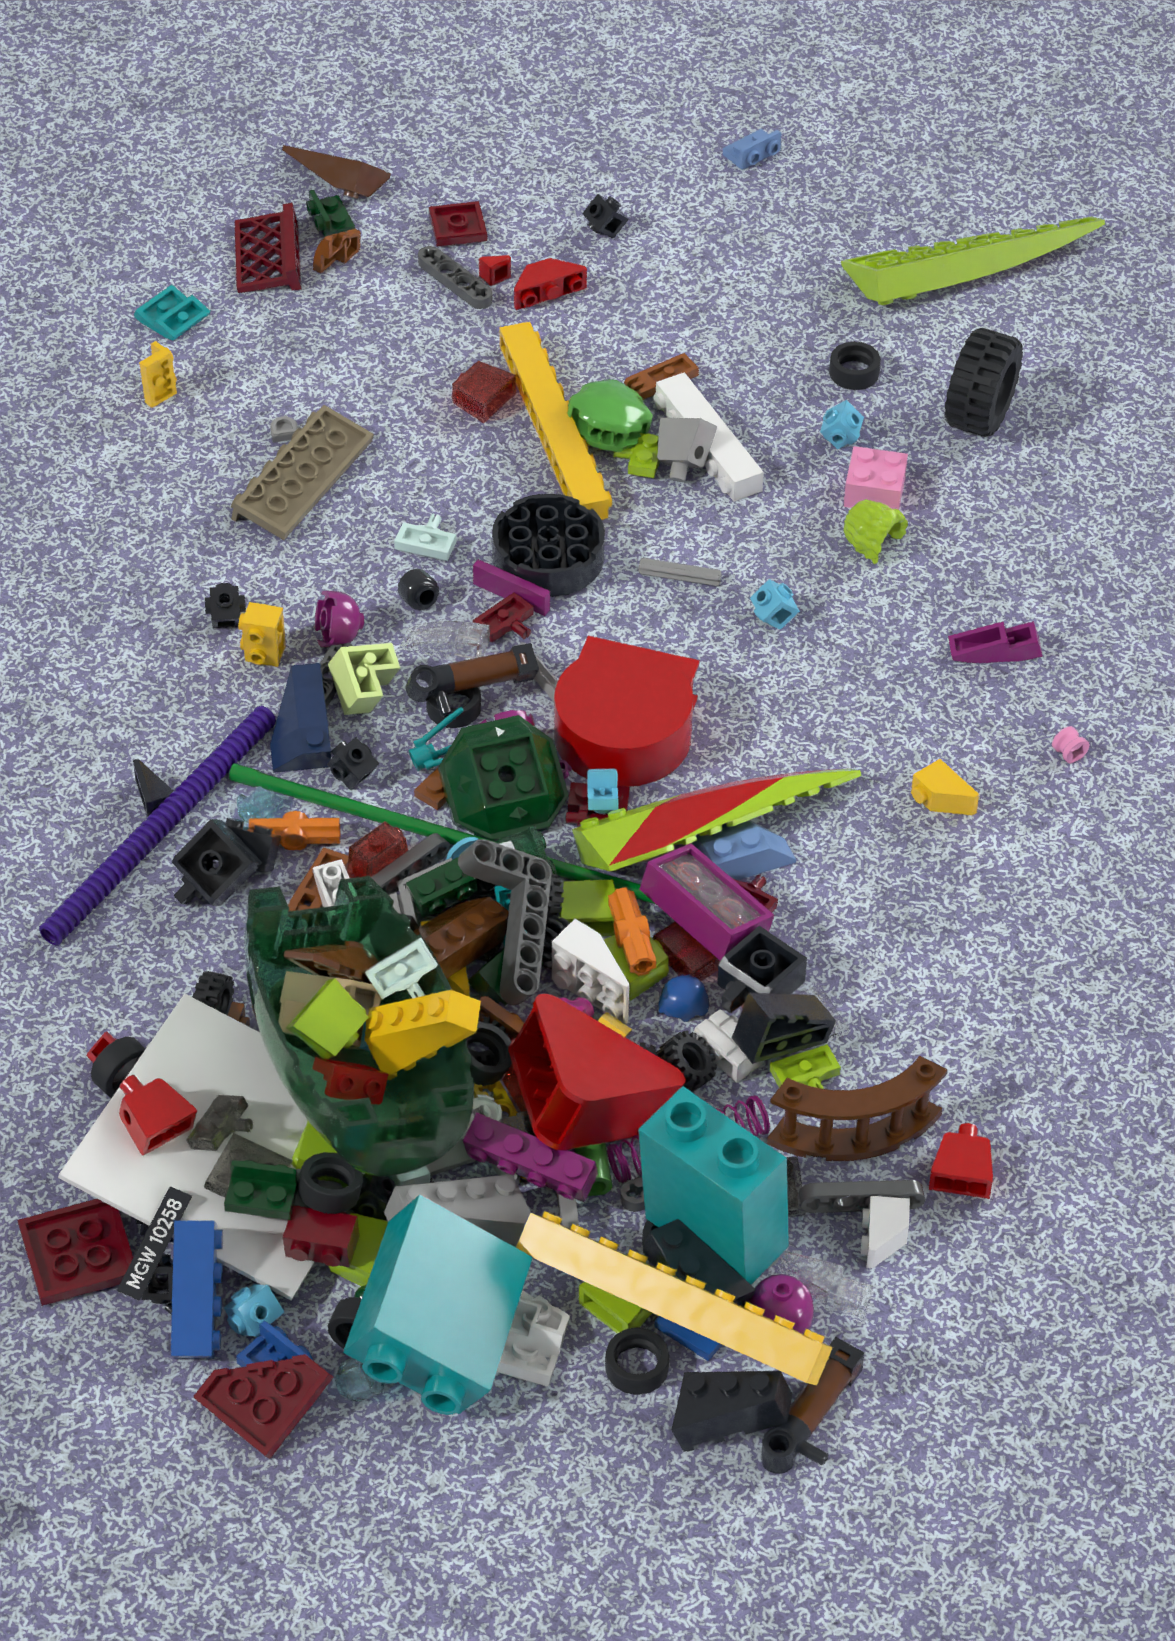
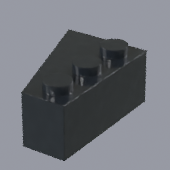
(781, 1025)
(684, 1251)
(729, 1403)

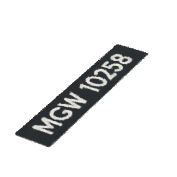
(154, 1243)

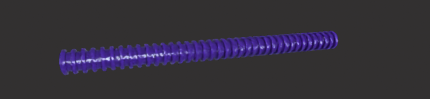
(156, 826)

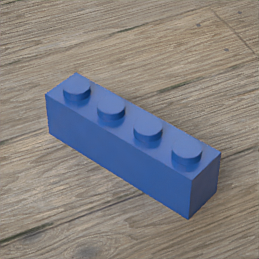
(195, 1290)

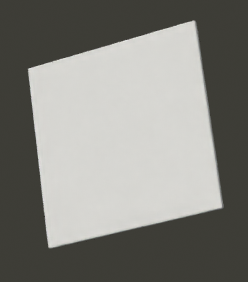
(200, 1058)

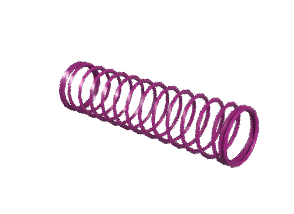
(626, 1173)

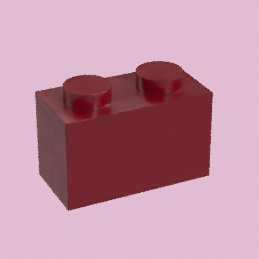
(321, 1237)

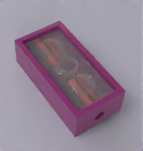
(703, 899)

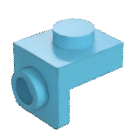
(602, 790)

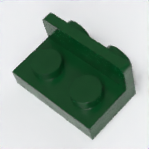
(329, 214)
(441, 887)
(261, 1189)

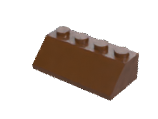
(465, 932)

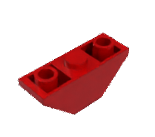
(547, 281)

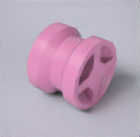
(1070, 744)

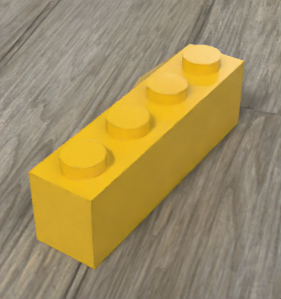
(418, 1027)

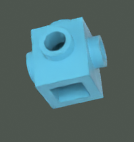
(841, 425)
(774, 604)
(251, 1308)

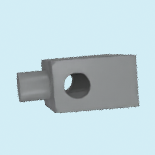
(684, 444)

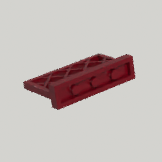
(287, 248)

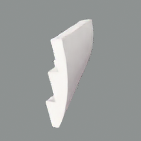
(534, 1334)

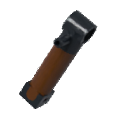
(515, 665)
(809, 1409)

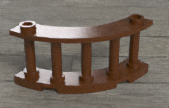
(902, 1096)

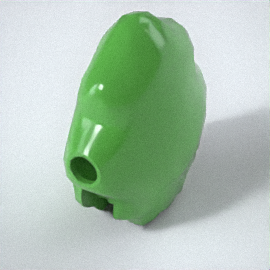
(609, 415)

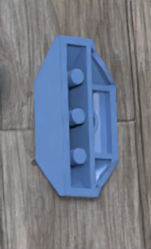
(745, 849)

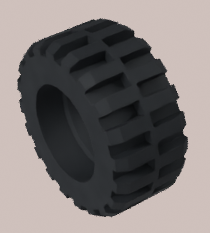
(983, 382)

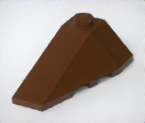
(342, 173)
(335, 961)

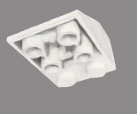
(589, 970)

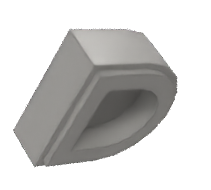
(283, 428)

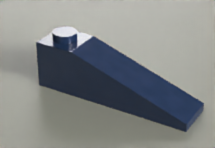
(301, 727)

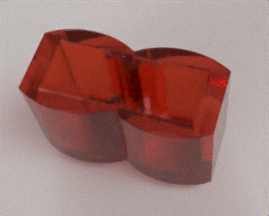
(686, 953)

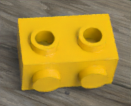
(262, 634)

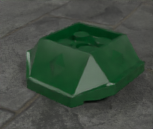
(486, 803)

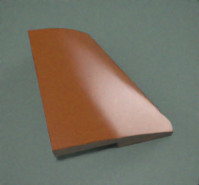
(335, 247)

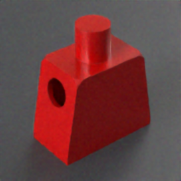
(154, 1113)
(963, 1164)

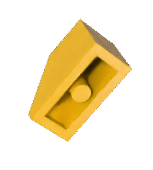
(943, 790)

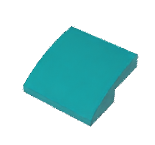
(171, 313)

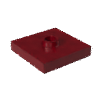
(457, 223)

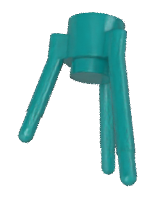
(424, 755)

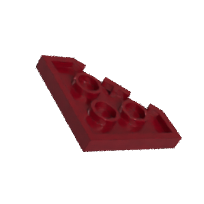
(264, 1398)

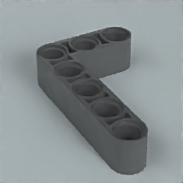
(530, 889)

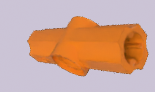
(299, 830)
(632, 931)

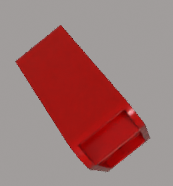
(584, 1078)

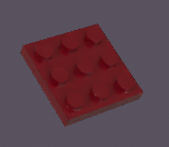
(75, 1250)

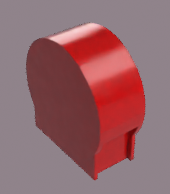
(625, 711)

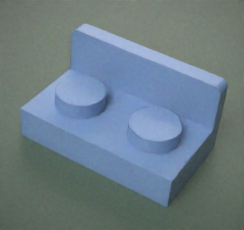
(753, 148)

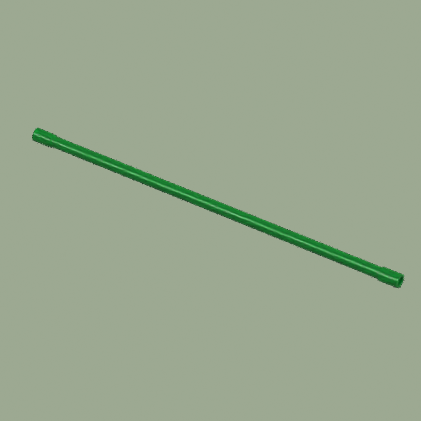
(255, 778)

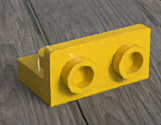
(158, 375)

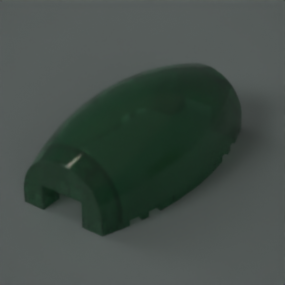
(422, 1107)

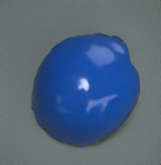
(684, 998)

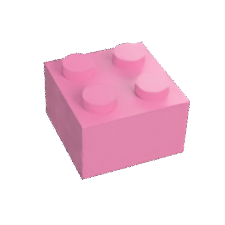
(875, 477)

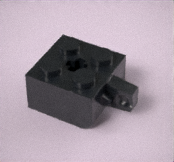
(196, 864)
(759, 966)

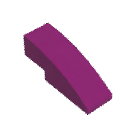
(996, 644)

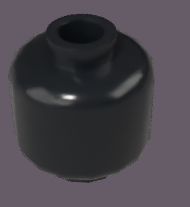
(418, 589)

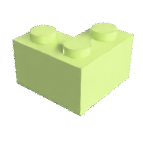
(360, 673)

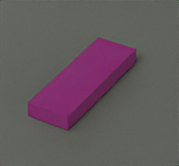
(505, 583)

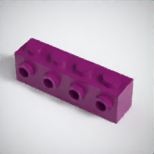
(527, 1156)

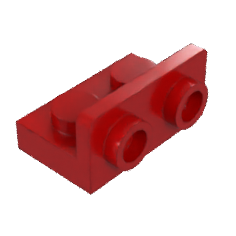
(351, 1080)

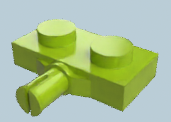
(643, 456)
(807, 1067)

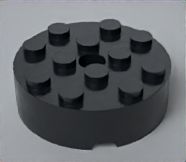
(550, 542)

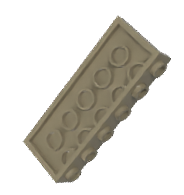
(302, 472)

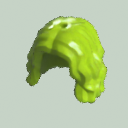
(869, 524)

